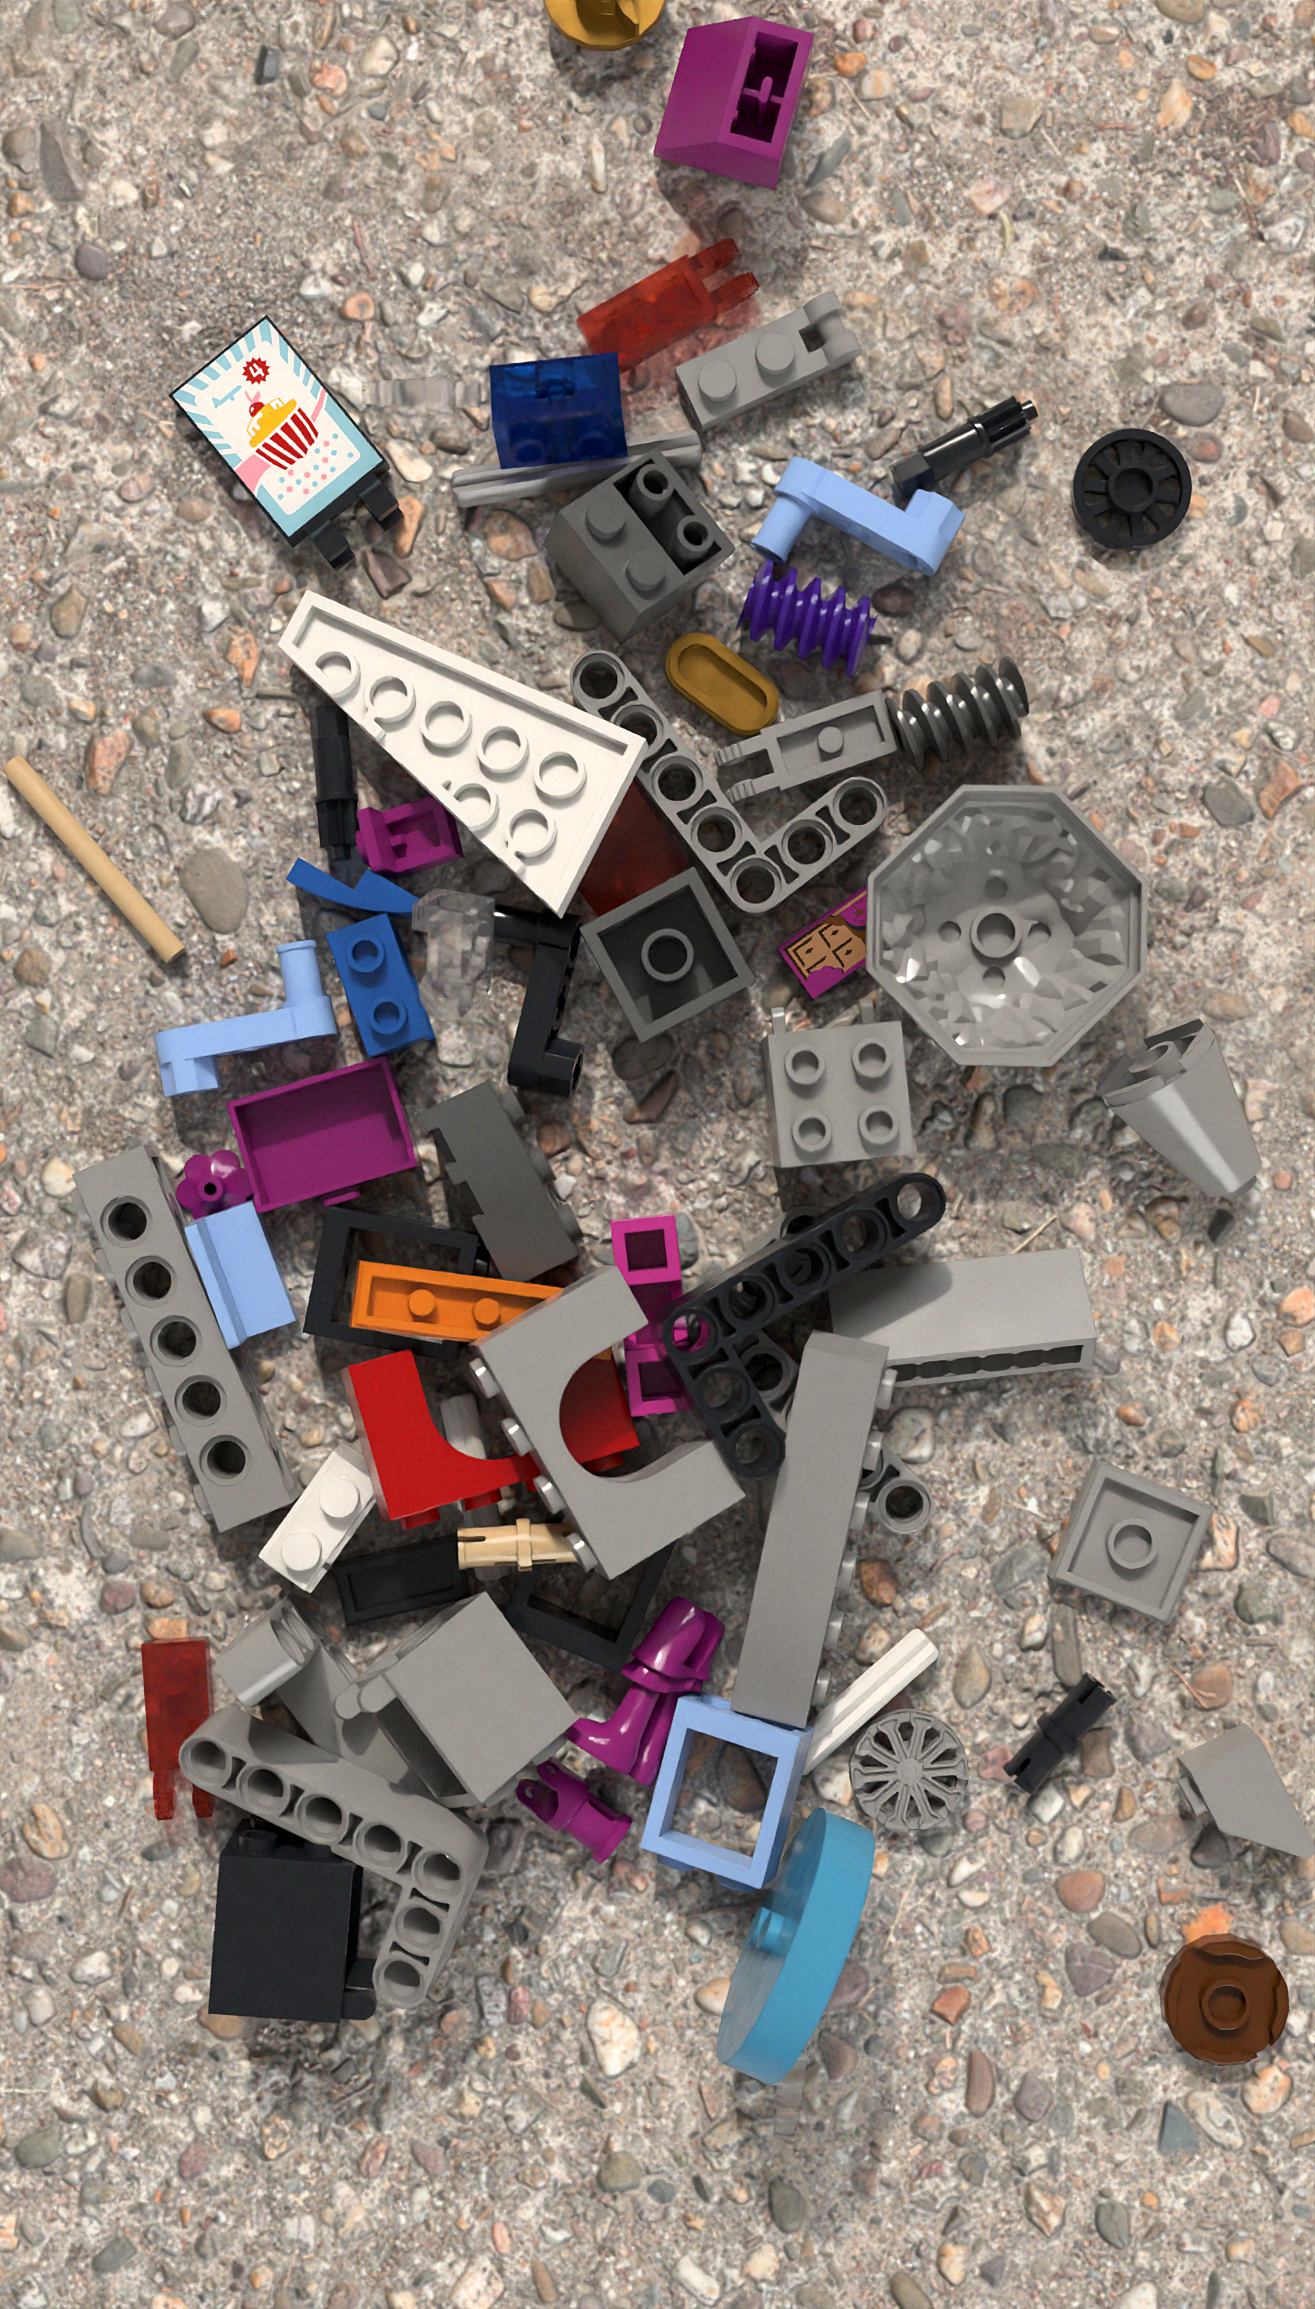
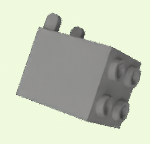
(837, 1091)
(463, 1704)

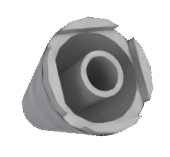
(1186, 1107)

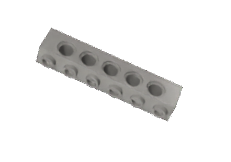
(242, 1417)

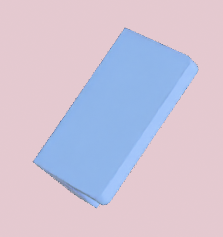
(240, 1272)

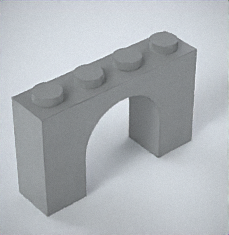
(528, 1369)

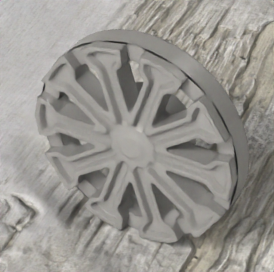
(908, 1769)

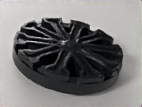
(1131, 489)

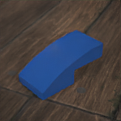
(371, 896)

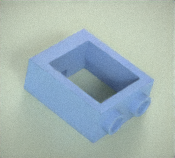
(682, 1852)

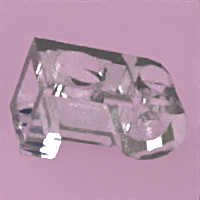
(458, 951)

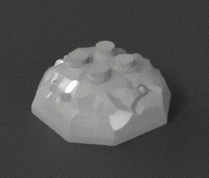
(1006, 925)

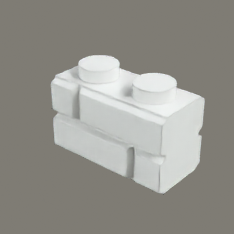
(322, 1519)

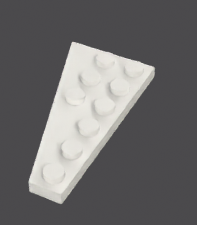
(496, 754)

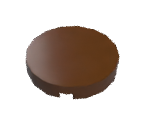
(1224, 1999)

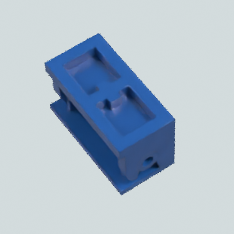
(380, 986)

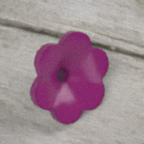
(220, 1169)

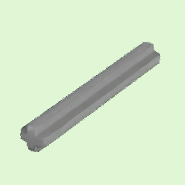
(491, 484)

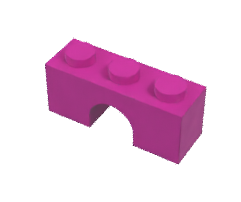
(650, 1263)

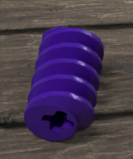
(807, 618)

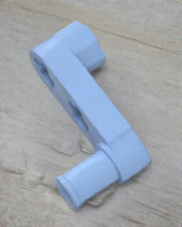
(910, 537)
(190, 1052)

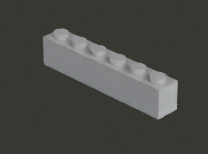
(810, 1528)

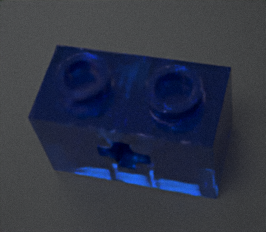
(558, 410)

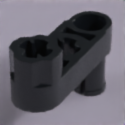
(538, 1056)

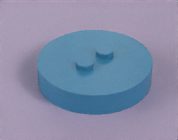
(796, 1947)

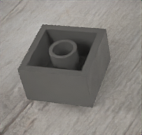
(667, 956)

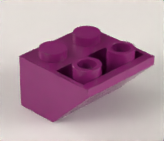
(736, 99)

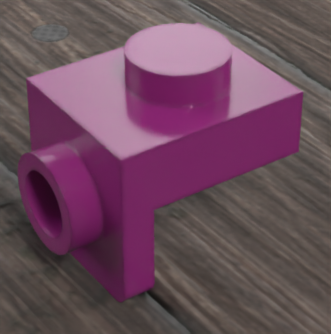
(408, 838)

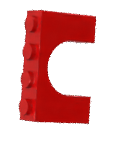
(419, 1470)

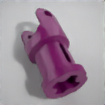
(574, 1809)

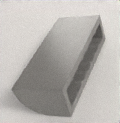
(971, 1316)

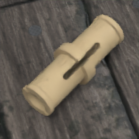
(514, 1545)

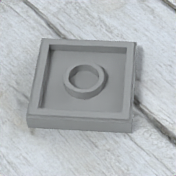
(1130, 1541)

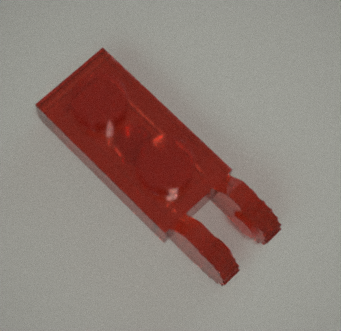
(665, 306)
(176, 1704)

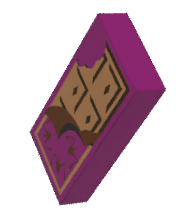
(828, 946)

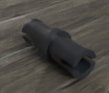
(1059, 1733)

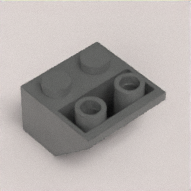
(637, 544)

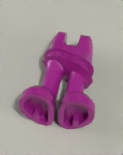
(665, 1667)

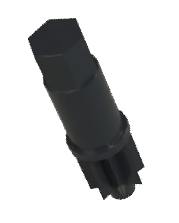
(964, 445)
(334, 781)

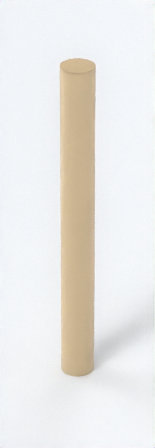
(93, 859)

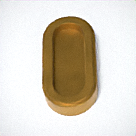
(721, 684)

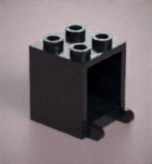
(288, 1930)

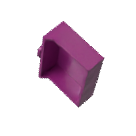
(324, 1135)

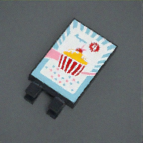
(287, 440)

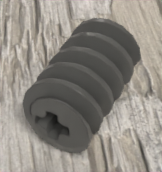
(960, 713)

